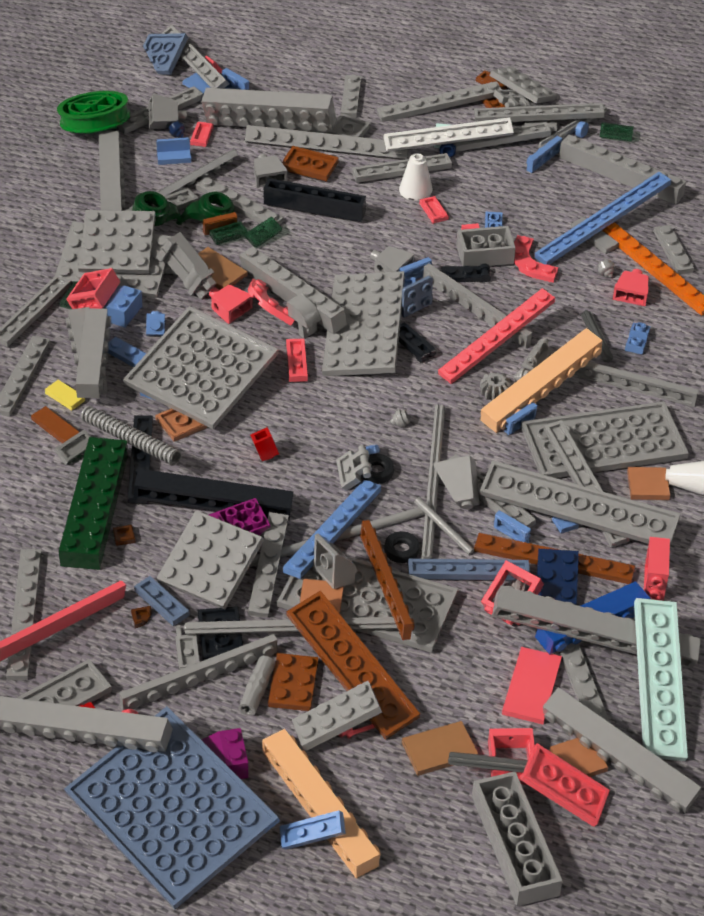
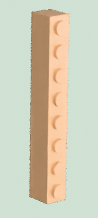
(542, 379)
(318, 799)

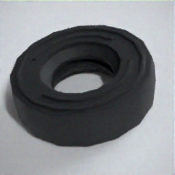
(386, 463)
(401, 556)

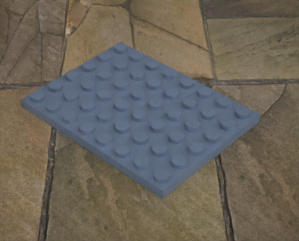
(172, 811)

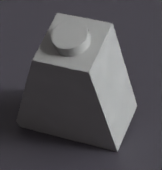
(460, 480)

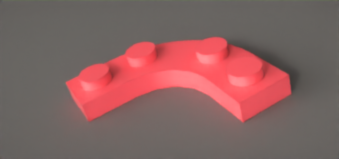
(528, 265)
(258, 290)

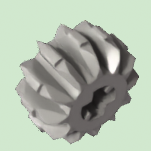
(493, 385)

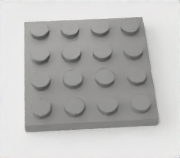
(117, 241)
(210, 559)

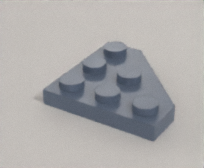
(165, 50)

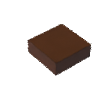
(124, 535)

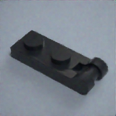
(468, 273)
(415, 343)

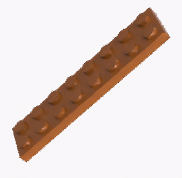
(351, 661)

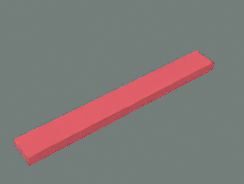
(61, 620)

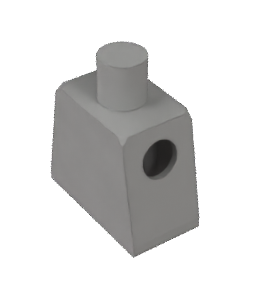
(164, 112)
(268, 167)
(391, 259)

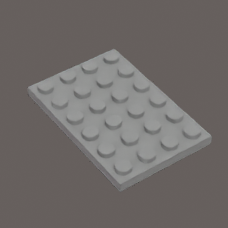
(147, 283)

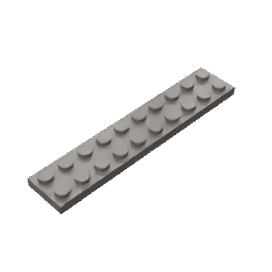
(578, 503)

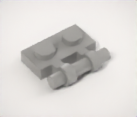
(511, 98)
(349, 469)

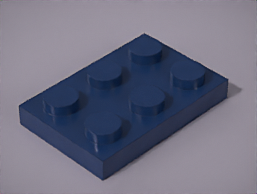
(559, 574)

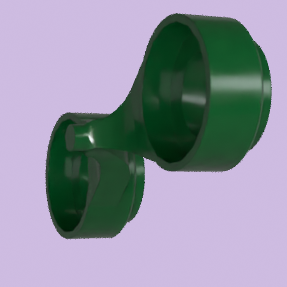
(197, 210)

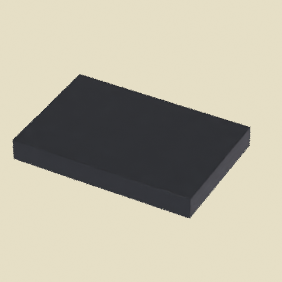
(219, 643)

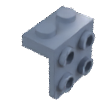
(417, 296)

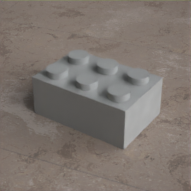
(486, 246)

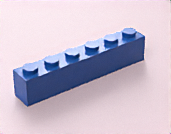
(616, 602)

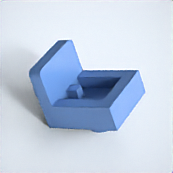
(155, 324)

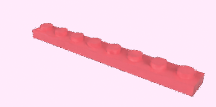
(496, 336)

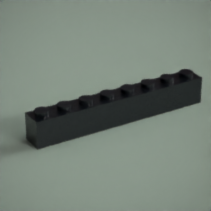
(207, 493)

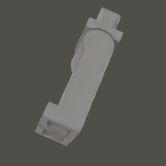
(187, 265)

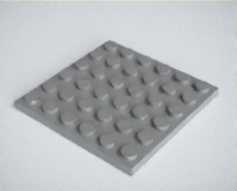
(201, 367)

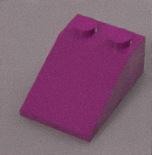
(230, 749)

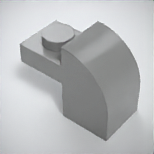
(305, 313)

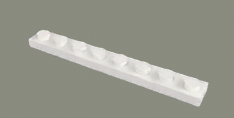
(448, 134)

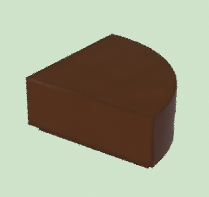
(141, 615)

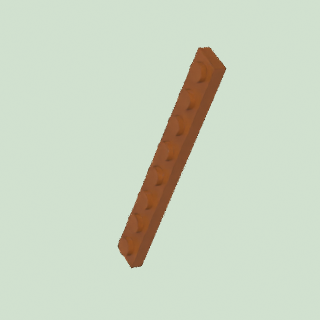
(520, 550)
(388, 584)

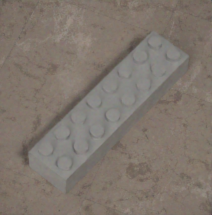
(269, 109)

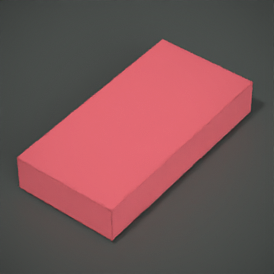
(201, 134)
(434, 209)

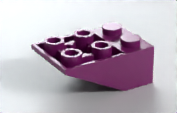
(246, 516)

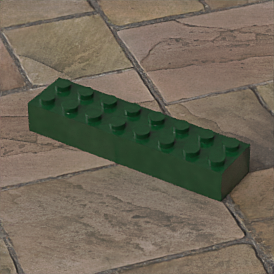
(93, 503)

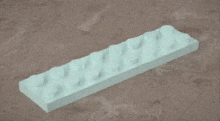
(660, 679)

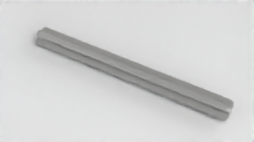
(567, 130)

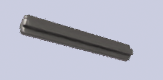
(593, 327)
(487, 762)

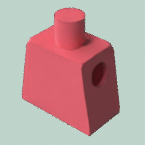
(632, 288)
(230, 302)

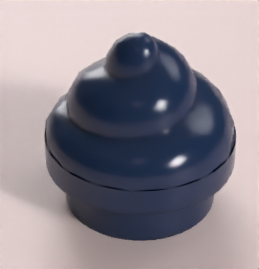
(177, 129)
(449, 148)

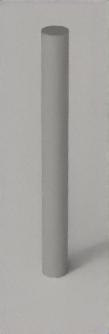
(444, 526)

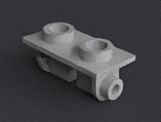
(537, 355)

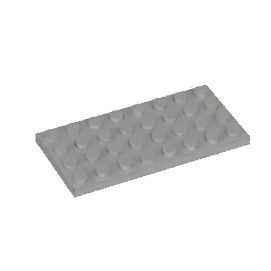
(372, 328)
(610, 438)
(427, 603)

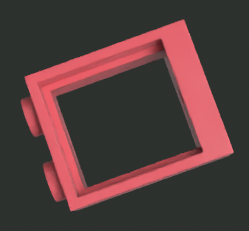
(84, 295)
(657, 568)
(516, 572)
(501, 739)

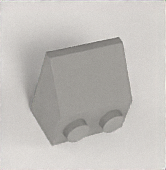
(332, 563)

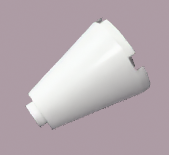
(416, 179)
(687, 476)

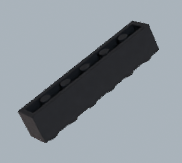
(314, 200)

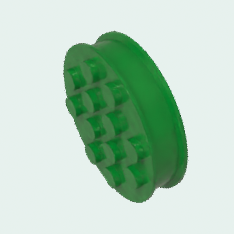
(93, 111)

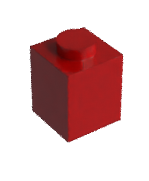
(264, 444)

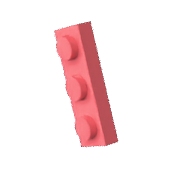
(296, 360)

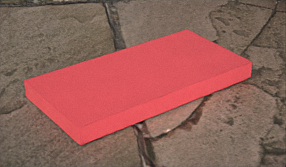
(531, 685)
(565, 785)

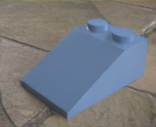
(124, 305)

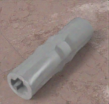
(257, 684)

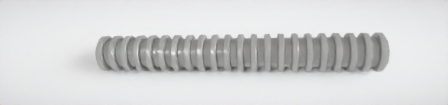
(132, 435)

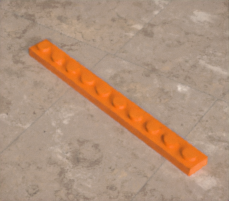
(657, 267)

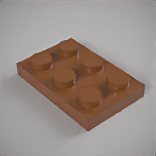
(310, 163)
(293, 682)

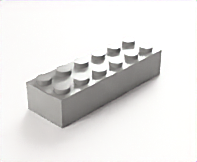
(516, 839)

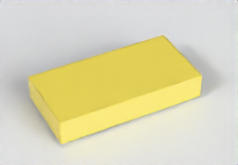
(64, 395)

